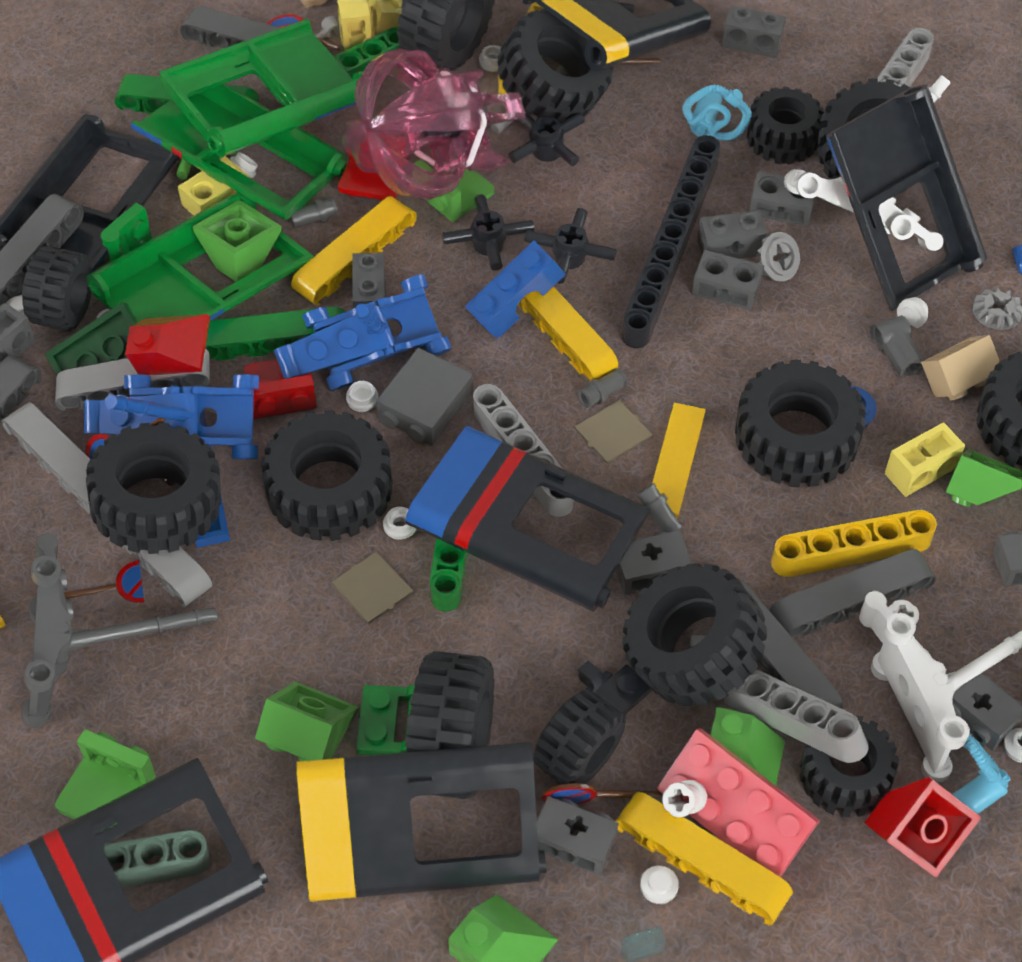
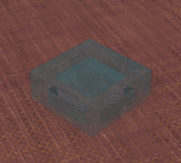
(643, 944)

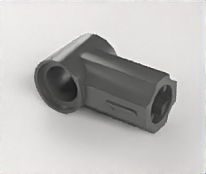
(896, 340)

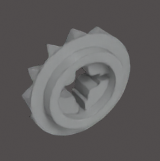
(786, 266)
(996, 318)

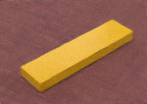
(678, 453)

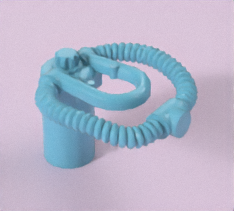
(709, 104)
(987, 786)

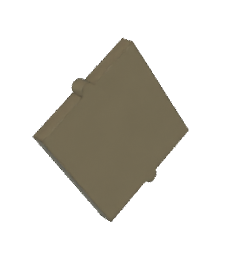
(613, 431)
(372, 587)

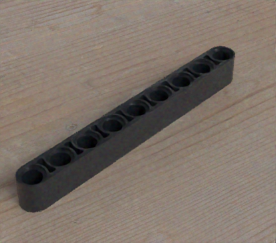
(670, 242)

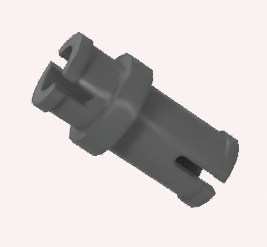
(315, 212)
(598, 390)
(659, 508)

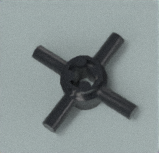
(547, 139)
(487, 232)
(571, 244)

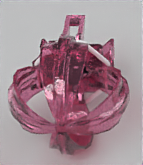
(441, 106)

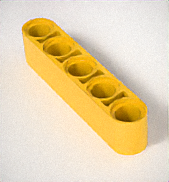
(368, 235)
(570, 333)
(867, 536)
(705, 856)

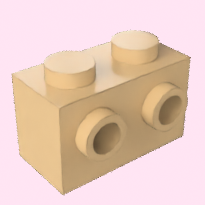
(961, 367)

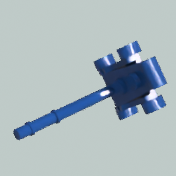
(363, 336)
(181, 408)

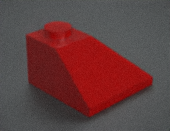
(168, 344)
(923, 823)

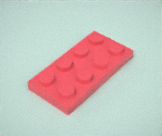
(742, 804)

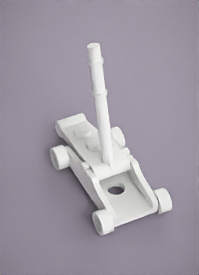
(896, 222)
(922, 682)

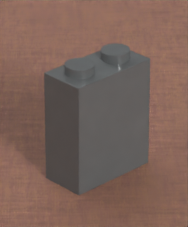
(424, 396)

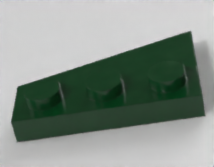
(96, 343)

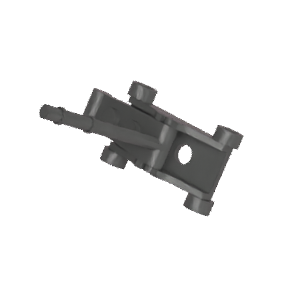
(56, 637)

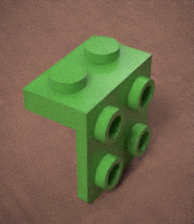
(461, 200)
(103, 774)

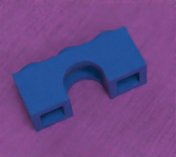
(498, 300)

